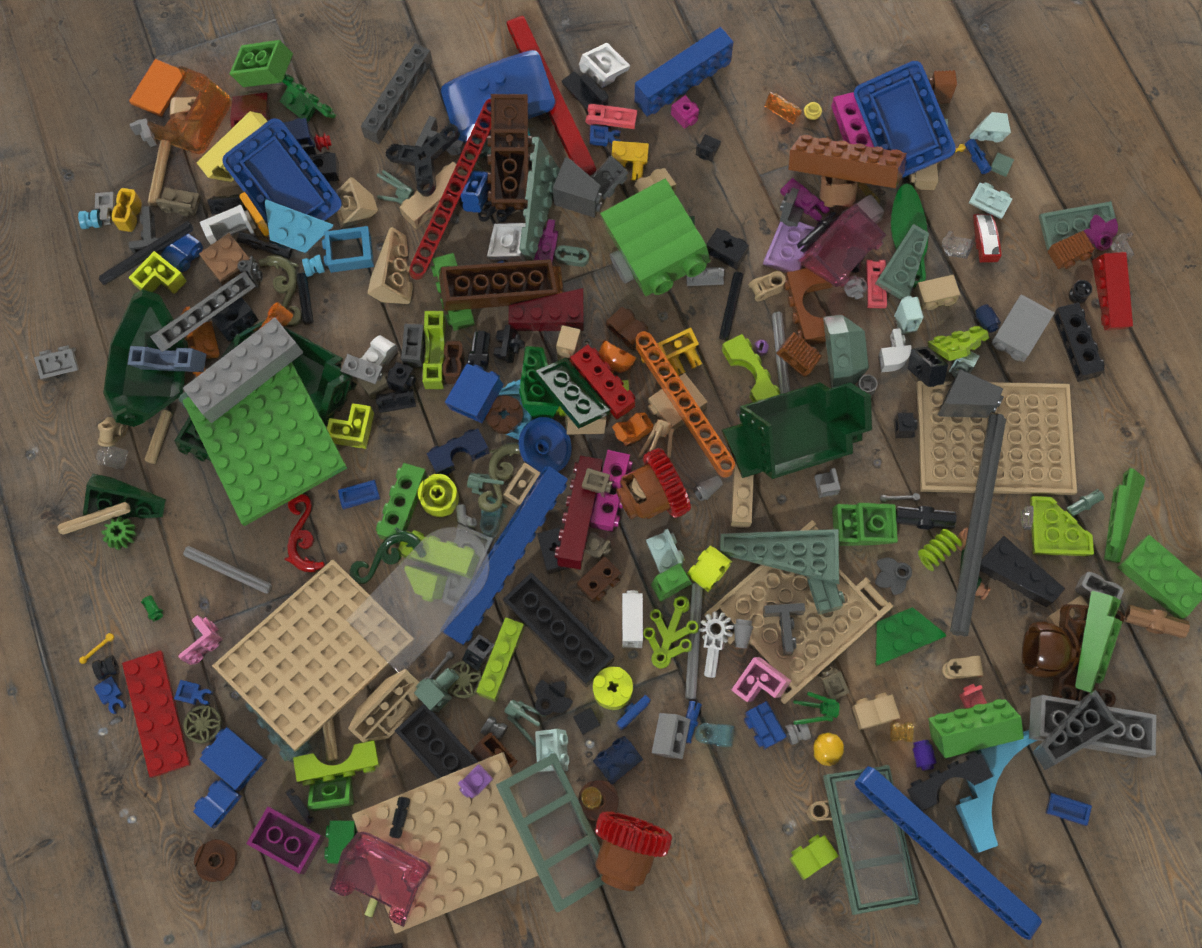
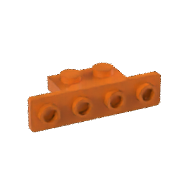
(203, 340)

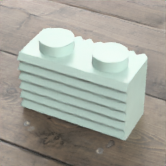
(909, 315)

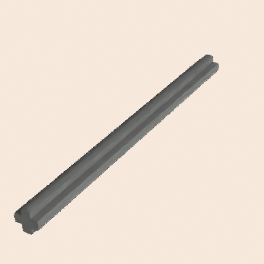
(978, 526)

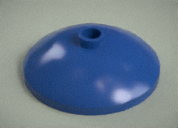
(551, 438)

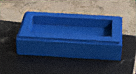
(358, 494)
(1068, 809)

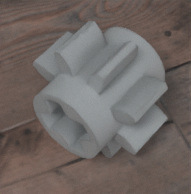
(856, 287)

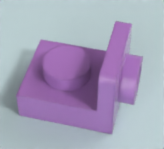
(475, 782)

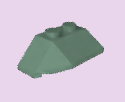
(845, 350)

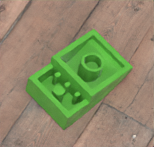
(865, 524)

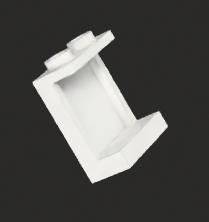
(227, 222)

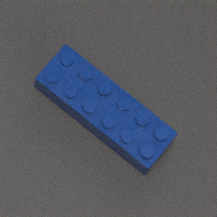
(683, 72)

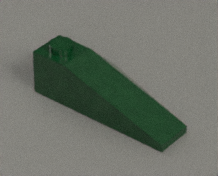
(108, 491)

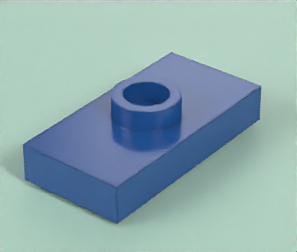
(632, 712)

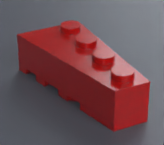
(1113, 290)

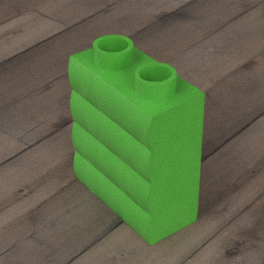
(656, 238)

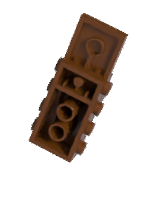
(509, 151)

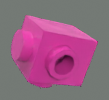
(685, 112)

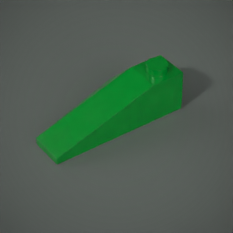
(532, 393)

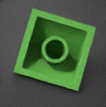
(331, 794)

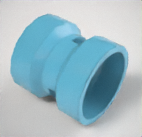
(89, 219)
(313, 265)

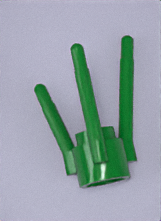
(828, 708)

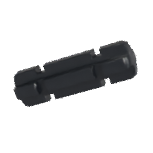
(399, 817)

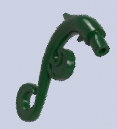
(383, 554)

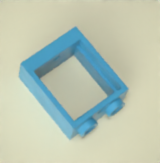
(353, 263)

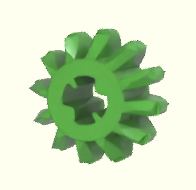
(114, 528)

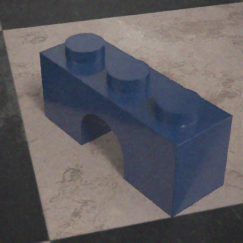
(470, 443)

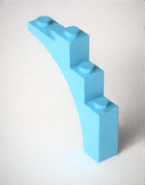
(977, 812)

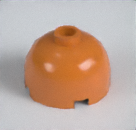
(617, 358)

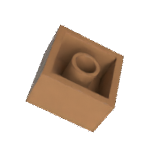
(223, 258)

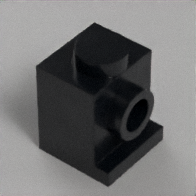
(905, 425)
(478, 652)

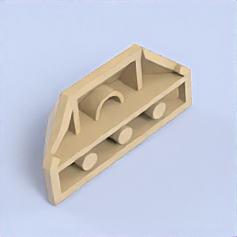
(386, 708)

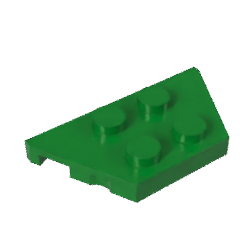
(903, 634)

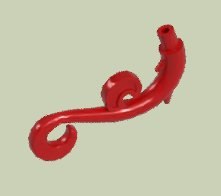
(296, 534)

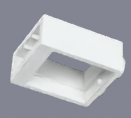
(632, 619)

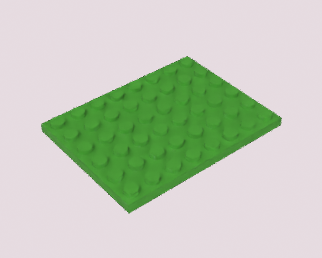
(269, 446)

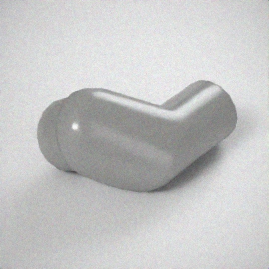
(463, 519)

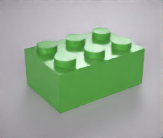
(261, 63)

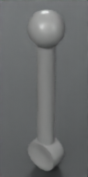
(915, 497)
(449, 655)

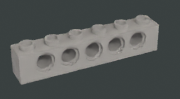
(202, 311)

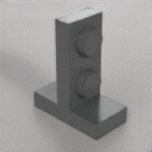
(430, 130)
(148, 233)
(786, 622)

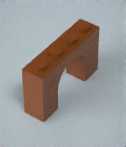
(799, 284)

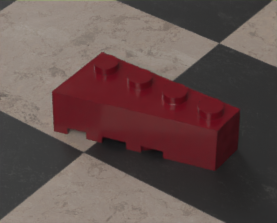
(549, 312)

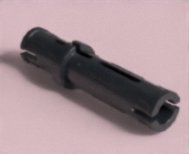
(821, 227)
(245, 239)

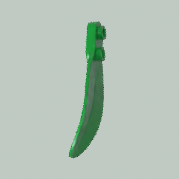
(906, 212)

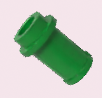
(152, 609)

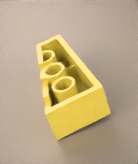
(212, 161)

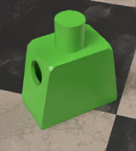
(671, 582)

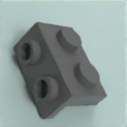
(609, 176)
(790, 214)

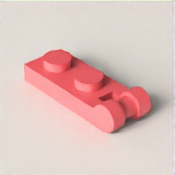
(611, 116)
(875, 295)

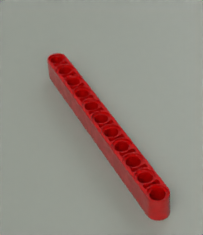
(559, 115)
(450, 196)

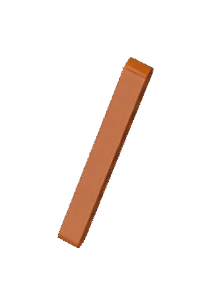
(691, 410)

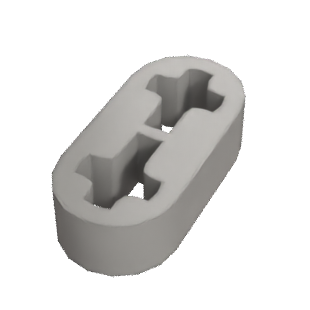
(621, 266)

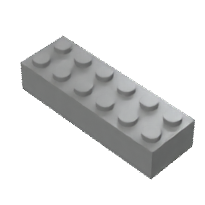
(242, 370)
(1133, 738)

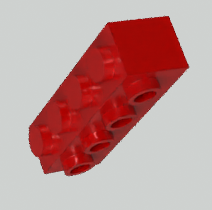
(603, 382)

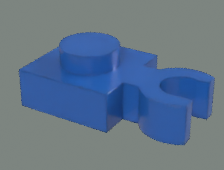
(600, 136)
(190, 692)
(108, 693)

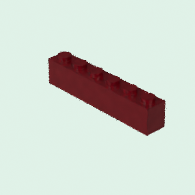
(578, 517)

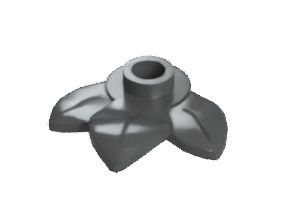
(890, 577)

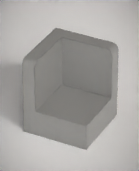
(827, 483)

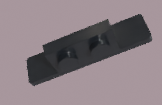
(586, 91)

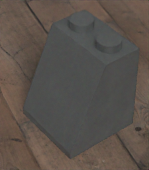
(577, 190)
(971, 397)

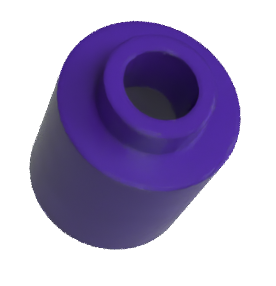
(924, 755)

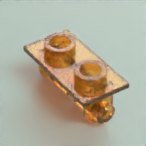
(784, 109)

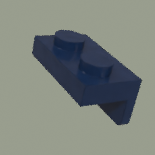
(617, 759)

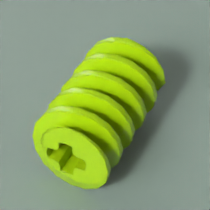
(937, 548)

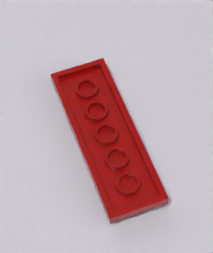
(156, 714)

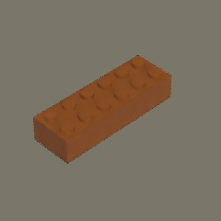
(847, 161)

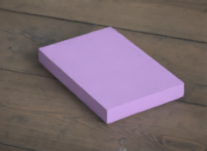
(783, 251)

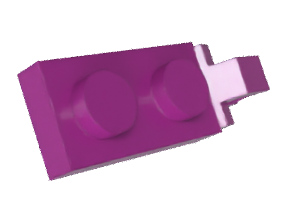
(547, 242)

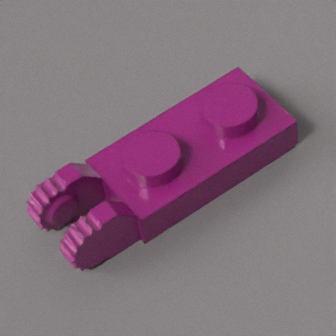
(805, 200)

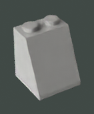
(1022, 328)

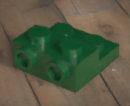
(190, 442)

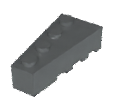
(1077, 730)

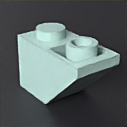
(992, 128)
(965, 364)

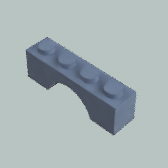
(180, 360)

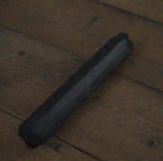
(731, 306)

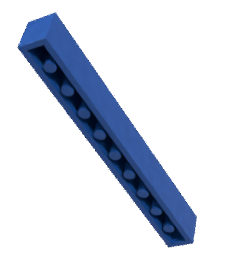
(510, 548)

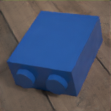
(474, 392)
(232, 759)

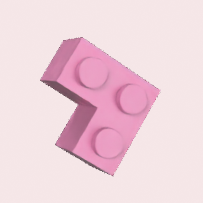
(760, 676)

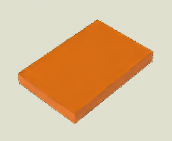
(157, 88)

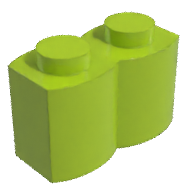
(813, 857)

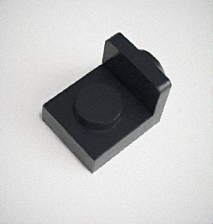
(708, 148)

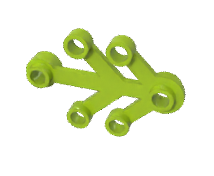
(670, 635)

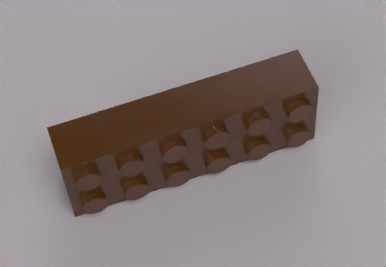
(495, 284)

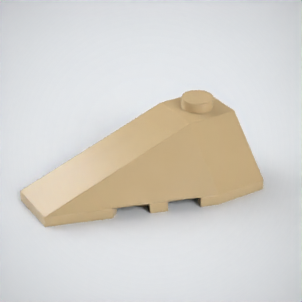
(391, 274)

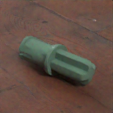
(1085, 502)

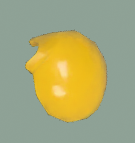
(828, 749)

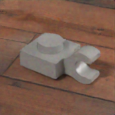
(105, 203)

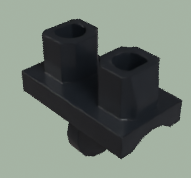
(510, 345)

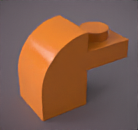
(634, 429)

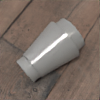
(707, 488)
(742, 632)

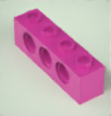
(847, 104)
(601, 519)

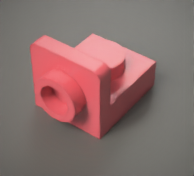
(972, 696)

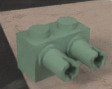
(434, 692)

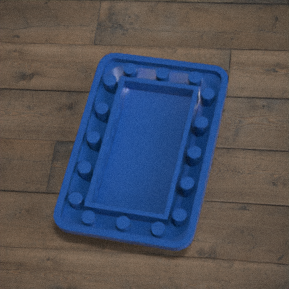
(511, 75)
(905, 116)
(278, 169)

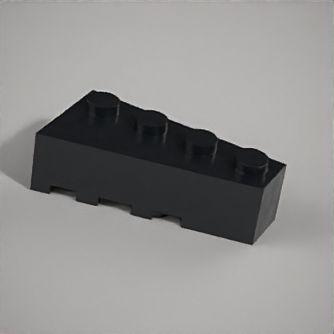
(1019, 572)

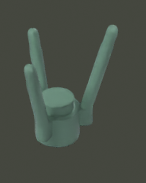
(403, 191)
(478, 481)
(516, 711)

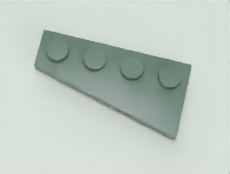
(1068, 222)
(902, 268)

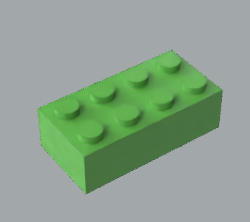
(1163, 577)
(975, 728)

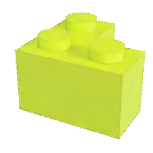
(155, 272)
(354, 431)

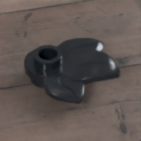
(553, 696)

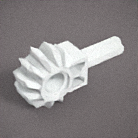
(714, 641)

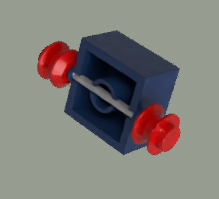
(302, 133)

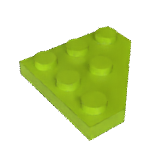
(958, 343)
(1057, 531)

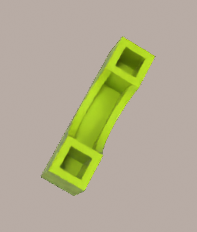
(434, 349)
(739, 353)
(500, 658)
(363, 758)

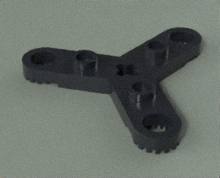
(432, 150)

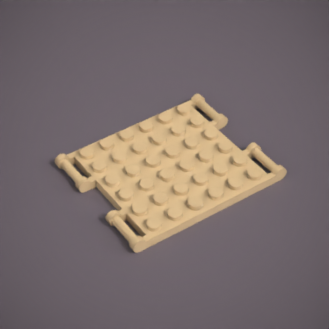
(817, 636)

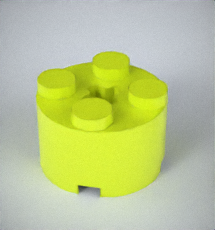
(432, 487)
(709, 568)
(618, 678)

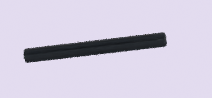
(144, 253)

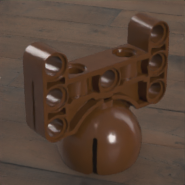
(1057, 652)

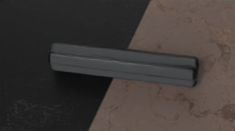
(304, 296)

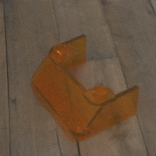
(203, 118)

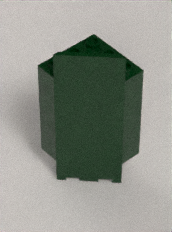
(318, 371)
(799, 429)

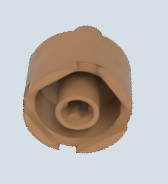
(838, 191)

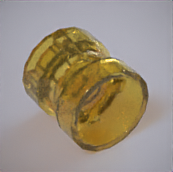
(901, 731)
(591, 798)

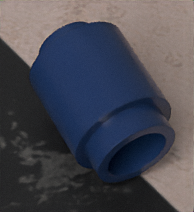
(987, 318)

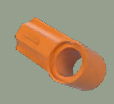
(280, 313)

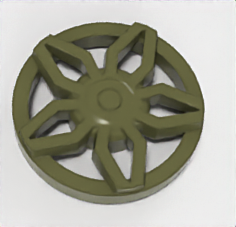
(465, 680)
(202, 724)

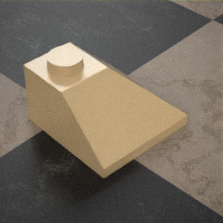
(357, 204)

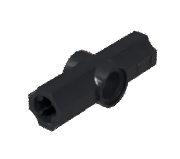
(480, 347)
(926, 517)

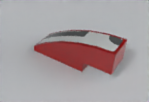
(987, 238)

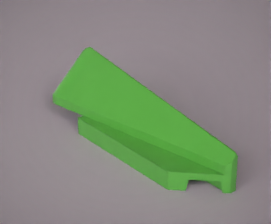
(1123, 509)
(1098, 640)

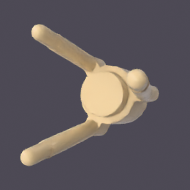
(660, 428)

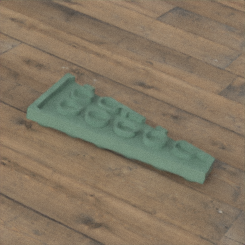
(539, 197)
(800, 552)

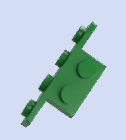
(301, 102)

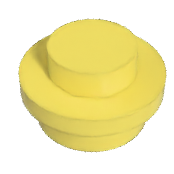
(812, 110)

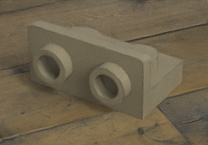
(179, 201)

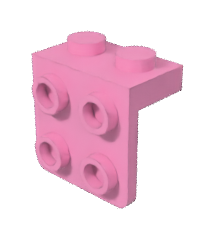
(207, 642)

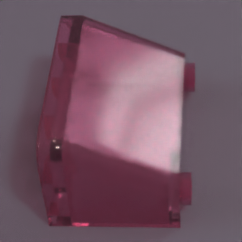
(843, 246)
(382, 874)

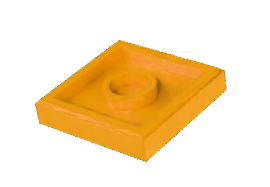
(258, 219)

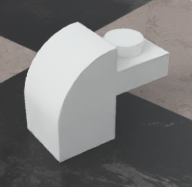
(381, 351)
(895, 356)

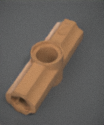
(1157, 621)

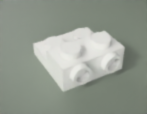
(603, 64)
(506, 242)

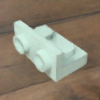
(990, 200)
(664, 551)
(552, 742)

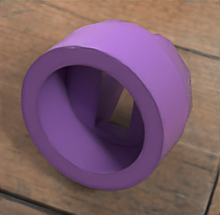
(764, 350)

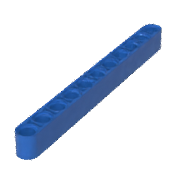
(948, 853)

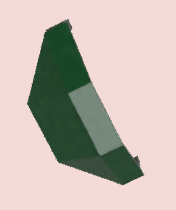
(134, 392)

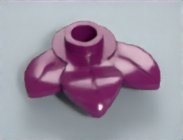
(1100, 229)

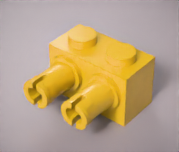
(631, 153)
(685, 343)

